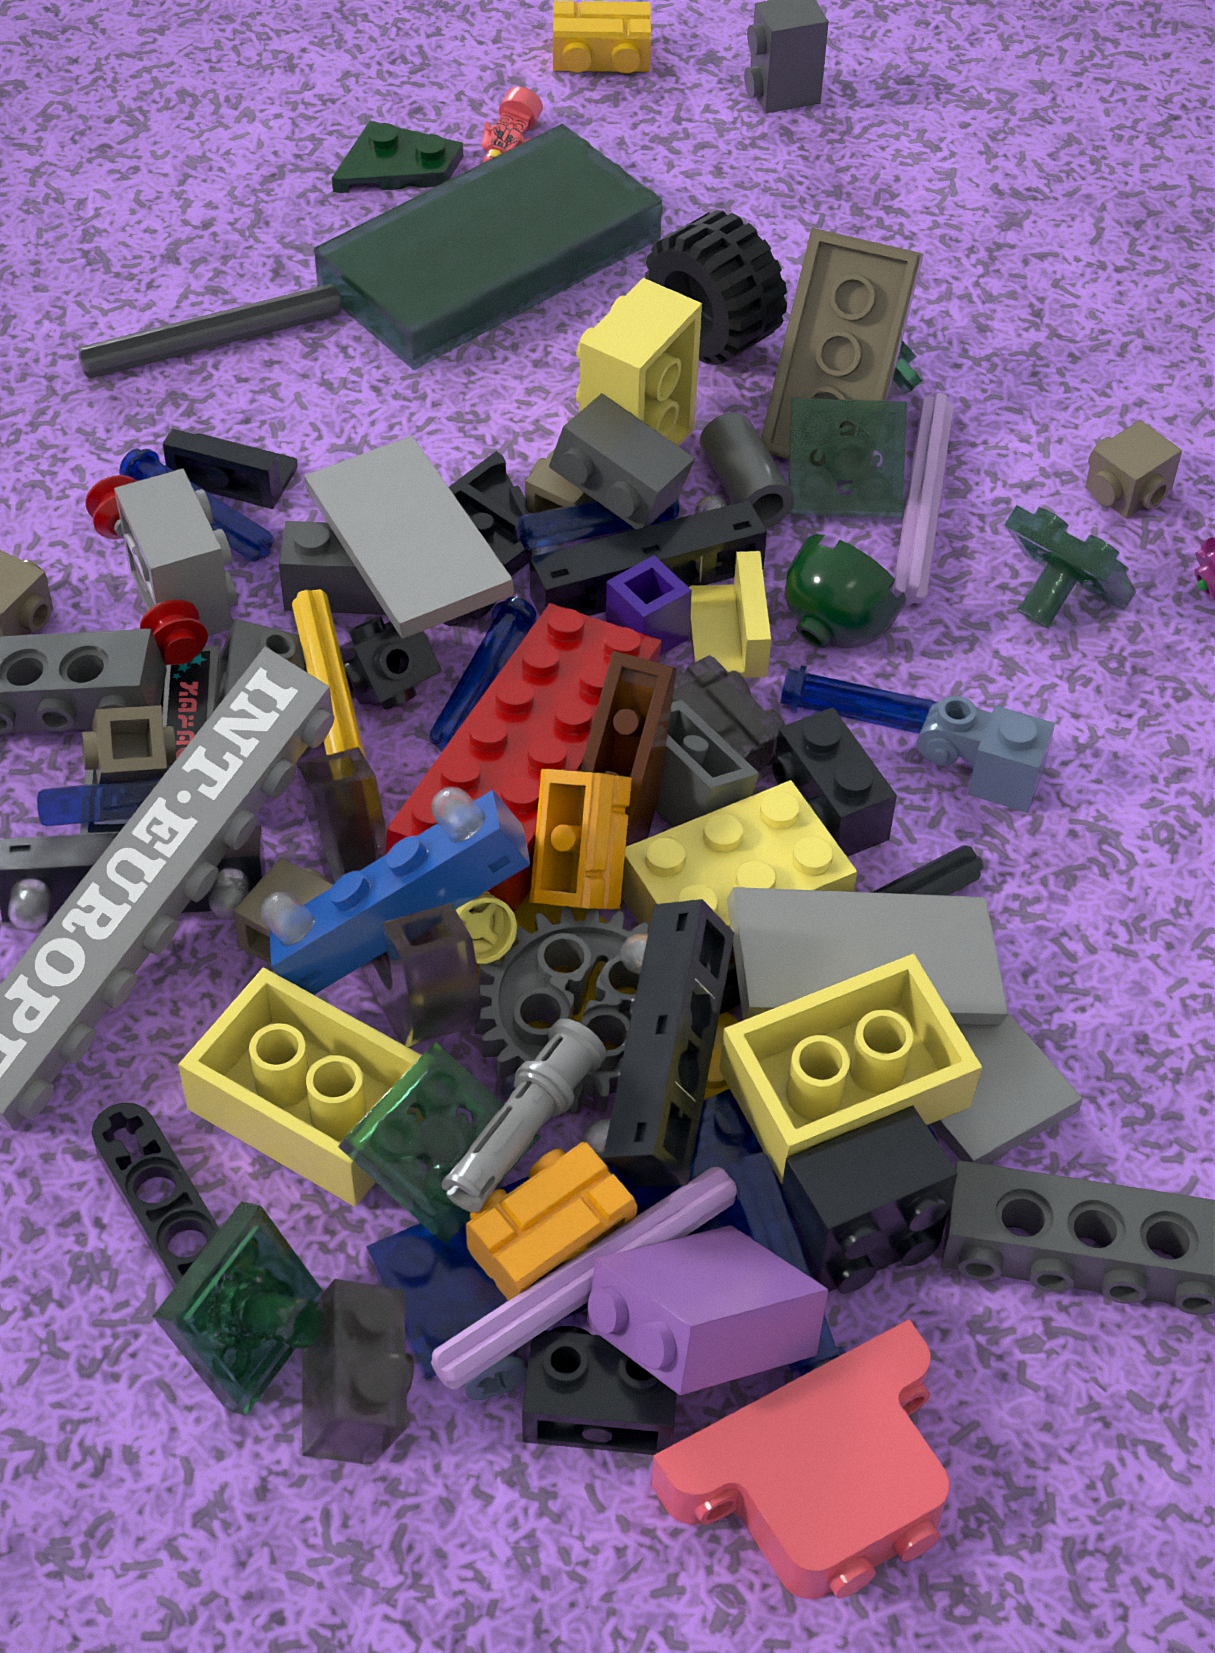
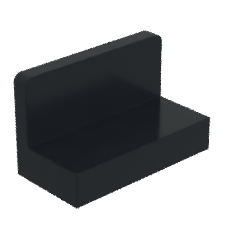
(230, 467)

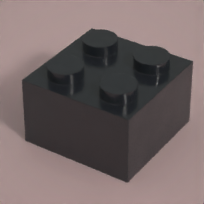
(869, 1200)

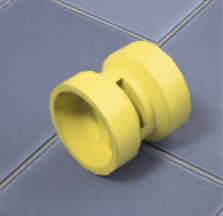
(490, 926)

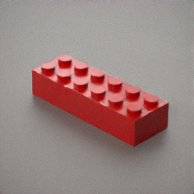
(525, 722)

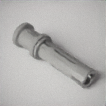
(541, 1091)

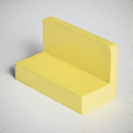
(734, 620)

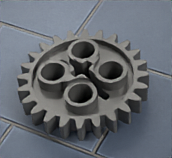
(526, 990)

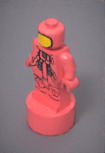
(517, 115)

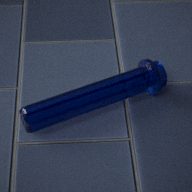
(575, 524)
(241, 532)
(510, 625)
(854, 700)
(92, 802)
(773, 1229)

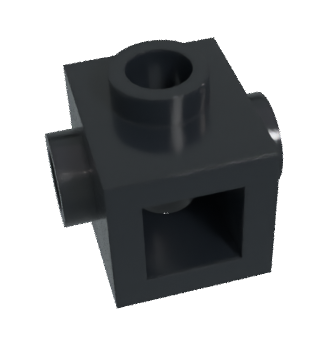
(384, 665)

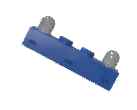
(449, 863)

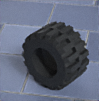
(731, 275)

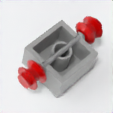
(170, 556)

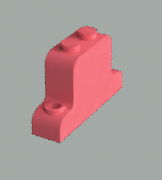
(821, 1469)

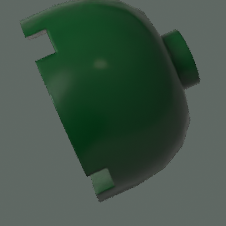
(840, 595)

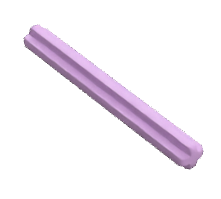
(923, 499)
(571, 1283)

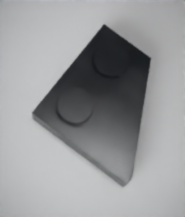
(495, 509)

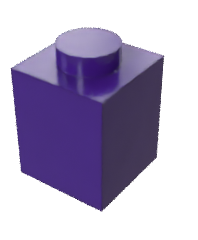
(651, 603)

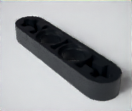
(159, 1220)

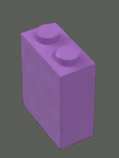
(706, 1308)

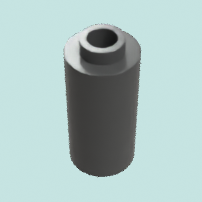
(746, 467)

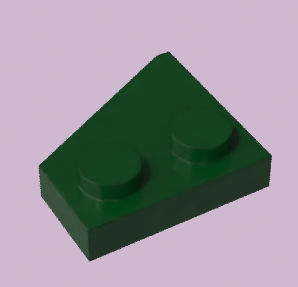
(397, 159)

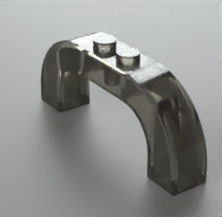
(430, 966)

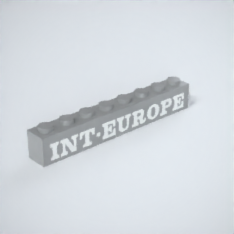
(151, 874)

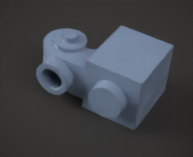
(1002, 747)

